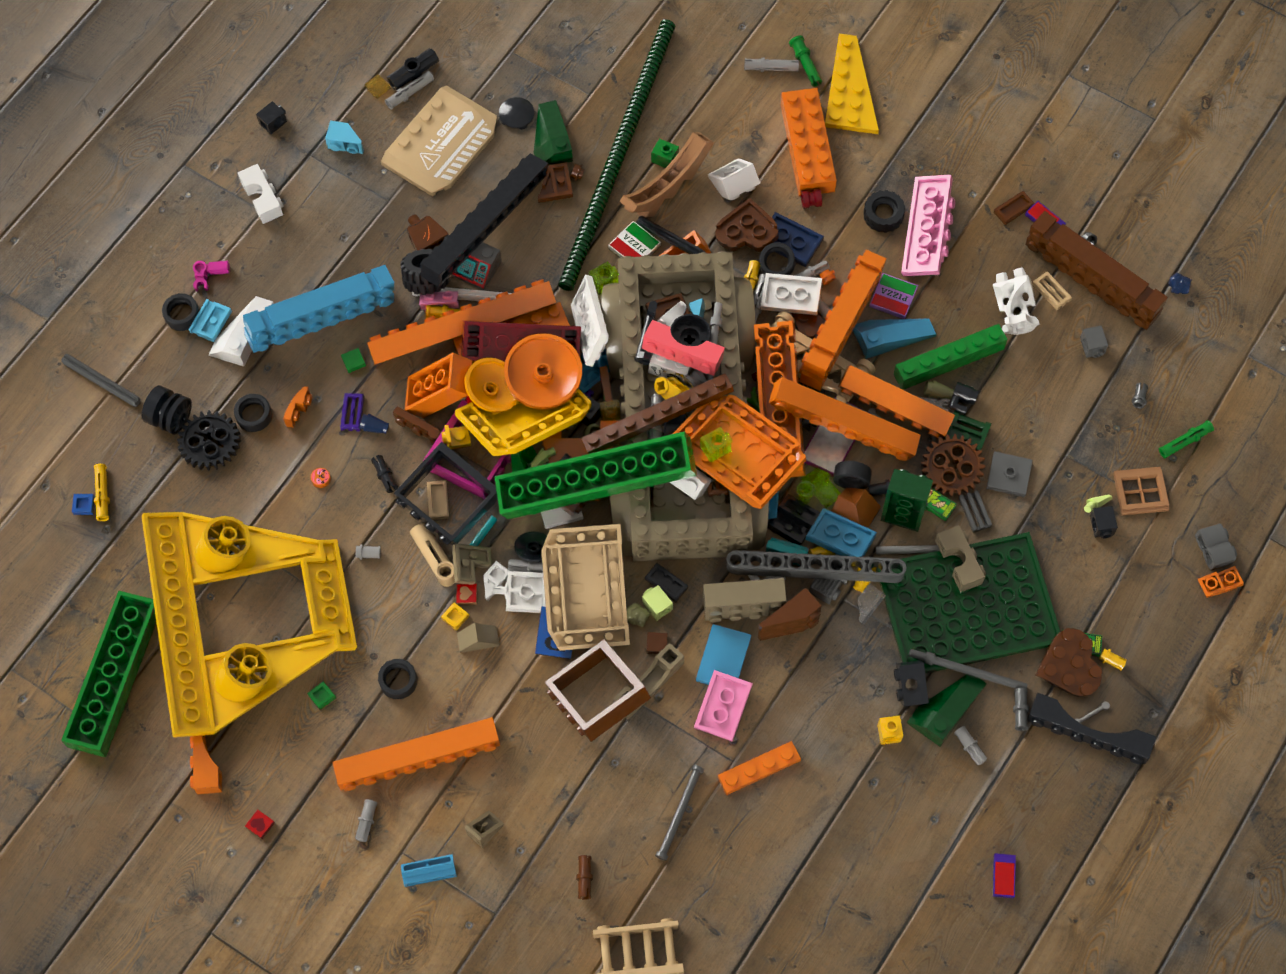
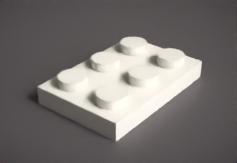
(791, 294)

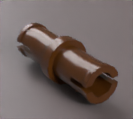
(584, 877)

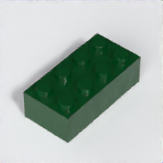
(906, 499)

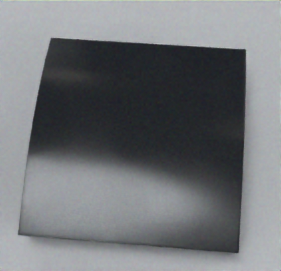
(793, 520)

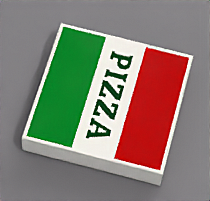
(634, 242)

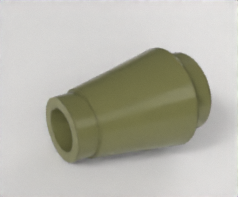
(937, 390)

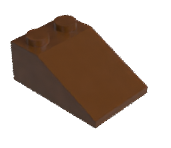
(793, 617)

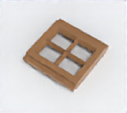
(1144, 507)

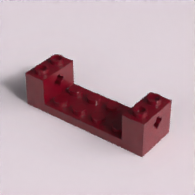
(497, 339)

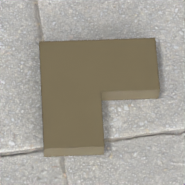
(466, 559)

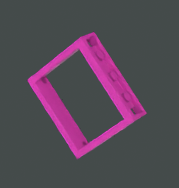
(458, 480)

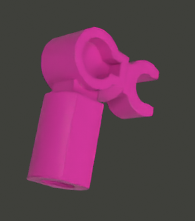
(202, 269)

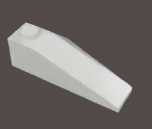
(232, 343)

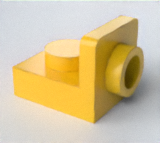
(456, 437)

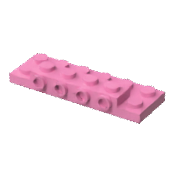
(928, 226)

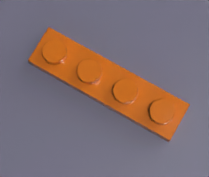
(759, 768)

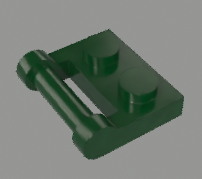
(976, 436)

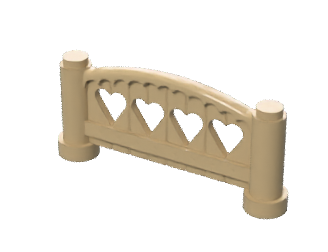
(802, 345)

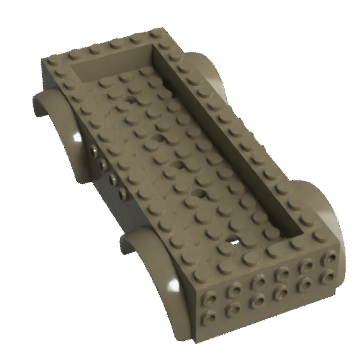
(677, 523)

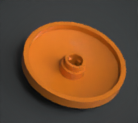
(543, 371)

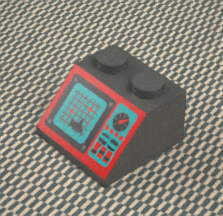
(479, 266)

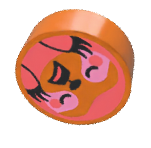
(320, 477)

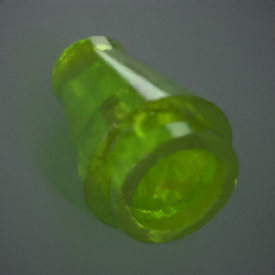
(805, 491)

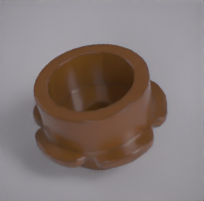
(577, 172)

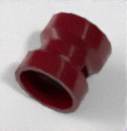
(811, 198)

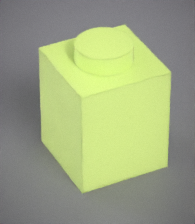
(657, 602)

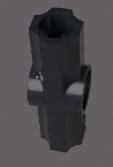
(412, 68)

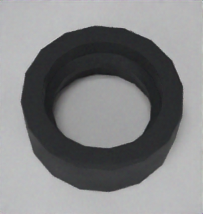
(777, 247)
(172, 302)
(244, 402)
(852, 475)
(391, 665)

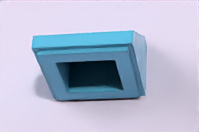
(698, 307)

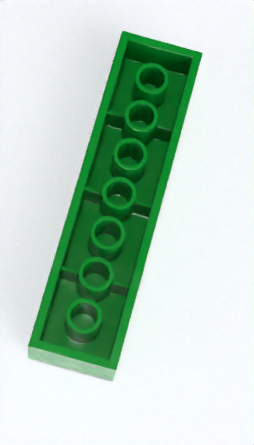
(111, 675)

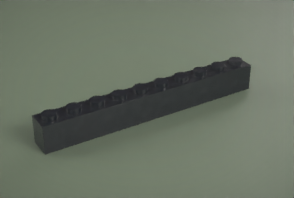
(483, 220)

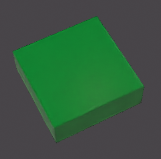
(353, 360)
(321, 695)

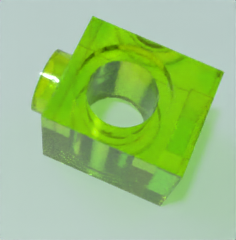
(604, 270)
(716, 451)

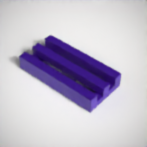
(351, 426)

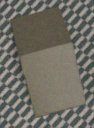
(477, 637)
(484, 828)

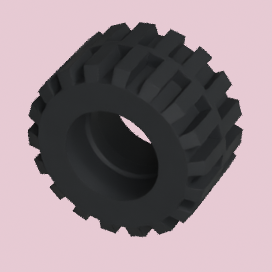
(412, 274)

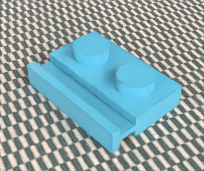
(210, 320)

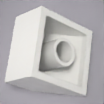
(734, 179)

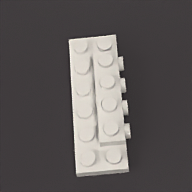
(589, 316)

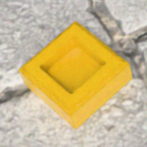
(455, 616)

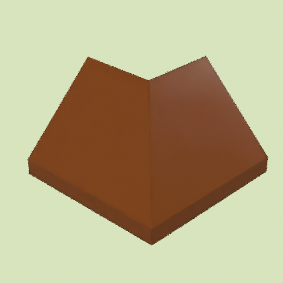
(856, 506)

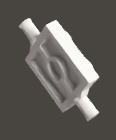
(523, 591)

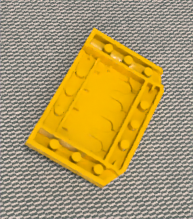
(521, 425)

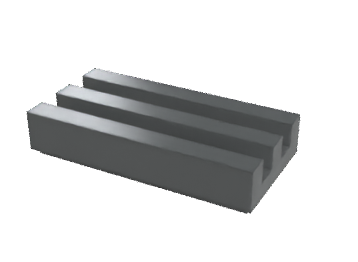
(969, 496)

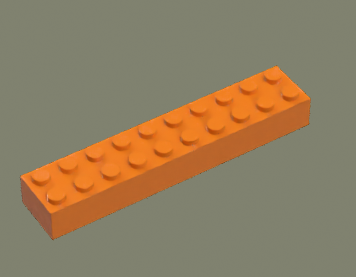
(451, 324)

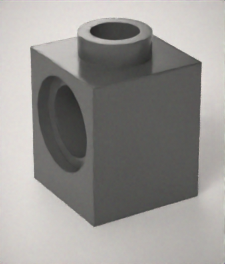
(1094, 341)

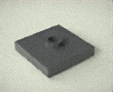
(1009, 474)

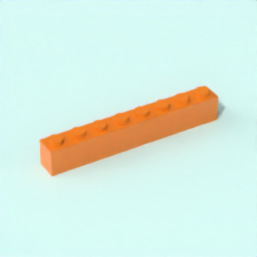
(844, 419)
(416, 754)

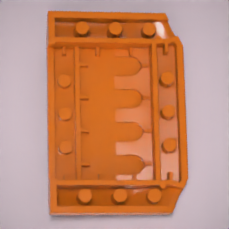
(760, 453)

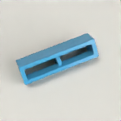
(428, 870)

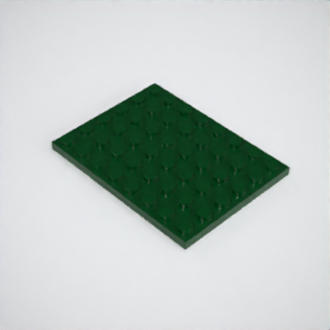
(984, 623)

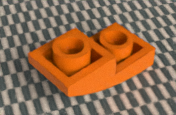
(298, 403)
(1221, 582)

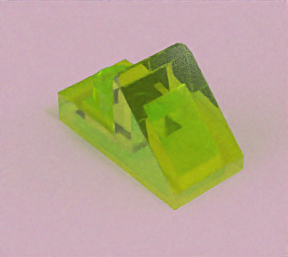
(825, 490)

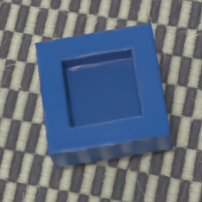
(83, 504)

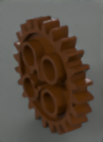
(969, 458)

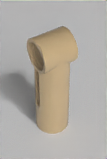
(426, 539)

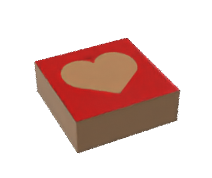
(466, 594)

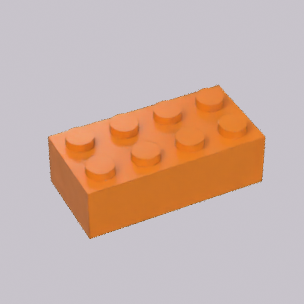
(437, 385)

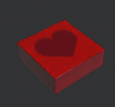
(259, 824)

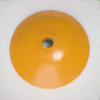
(488, 374)

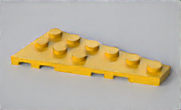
(849, 96)

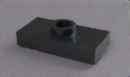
(669, 583)

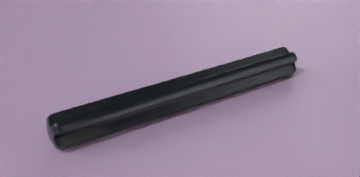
(668, 236)

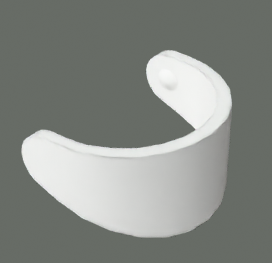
(675, 312)

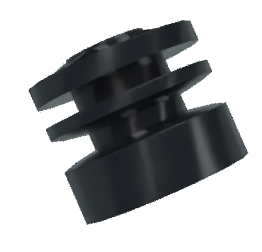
(690, 330)
(166, 409)

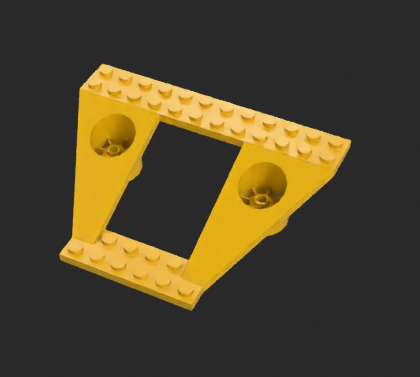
(180, 556)

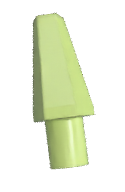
(542, 457)
(1096, 502)

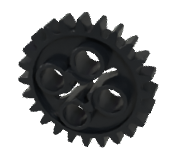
(199, 454)

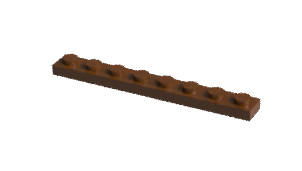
(658, 414)

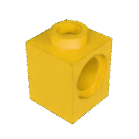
(890, 730)

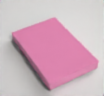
(723, 705)

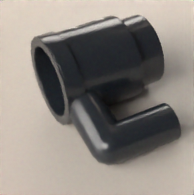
(964, 394)

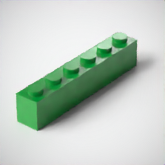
(950, 357)

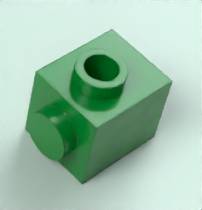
(664, 153)

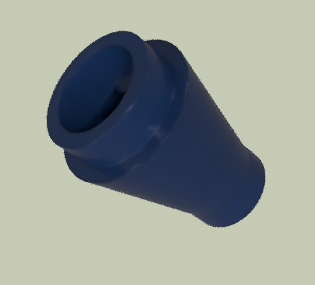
(373, 424)

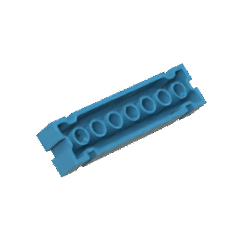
(318, 308)

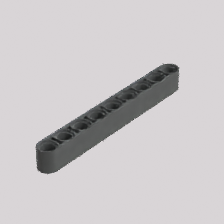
(824, 561)

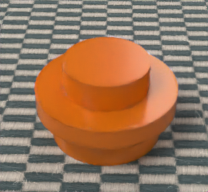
(827, 276)

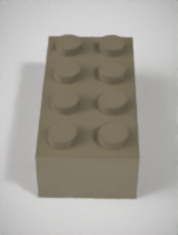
(743, 599)

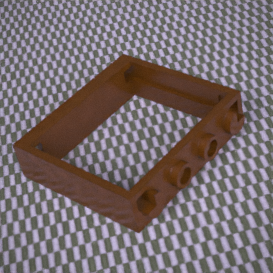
(611, 714)

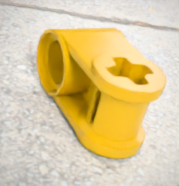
(669, 387)

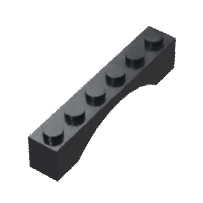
(1131, 744)

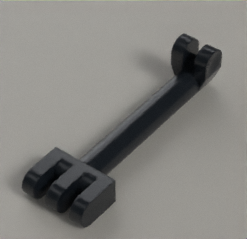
(642, 356)

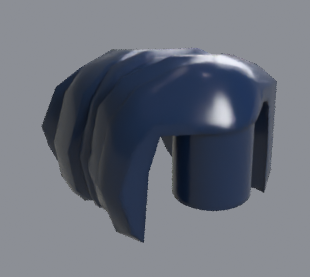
(1179, 283)

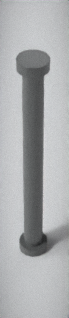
(662, 854)

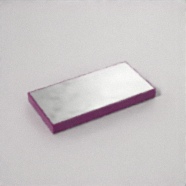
(828, 448)

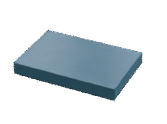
(840, 535)
(723, 653)

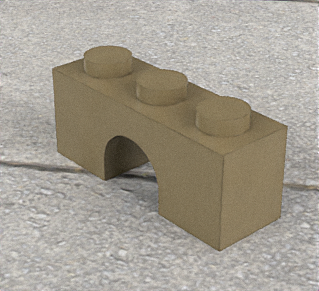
(955, 542)

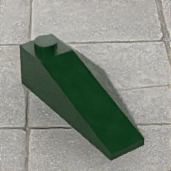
(551, 135)
(946, 709)

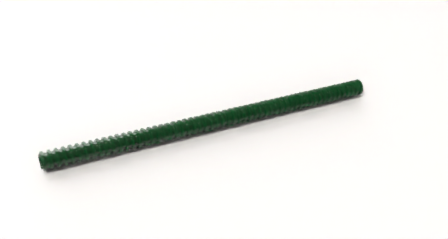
(616, 156)

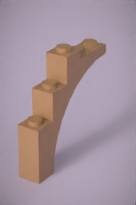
(666, 184)

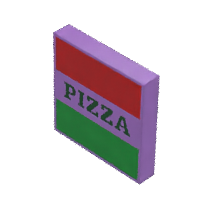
(893, 296)

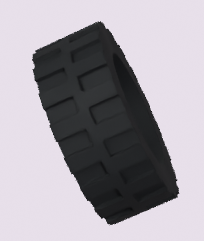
(881, 224)

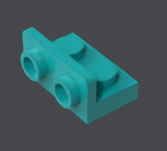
(781, 546)

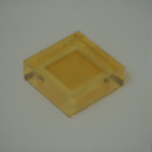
(377, 86)

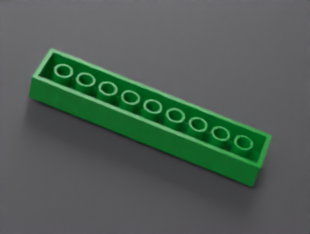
(595, 475)

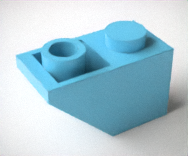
(343, 138)

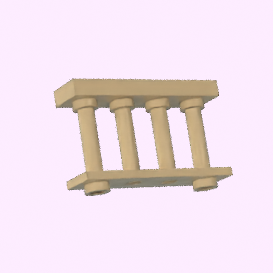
(666, 925)

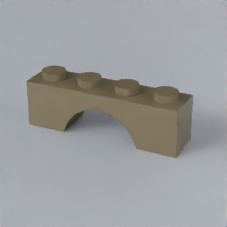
(659, 672)

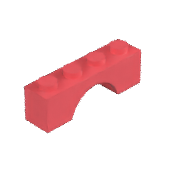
(703, 357)

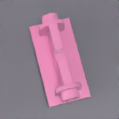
(440, 298)

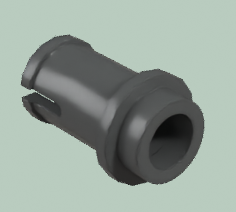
(1139, 399)

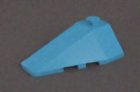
(890, 334)

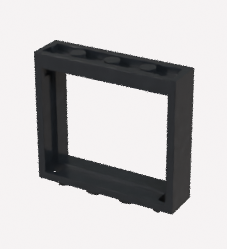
(423, 470)

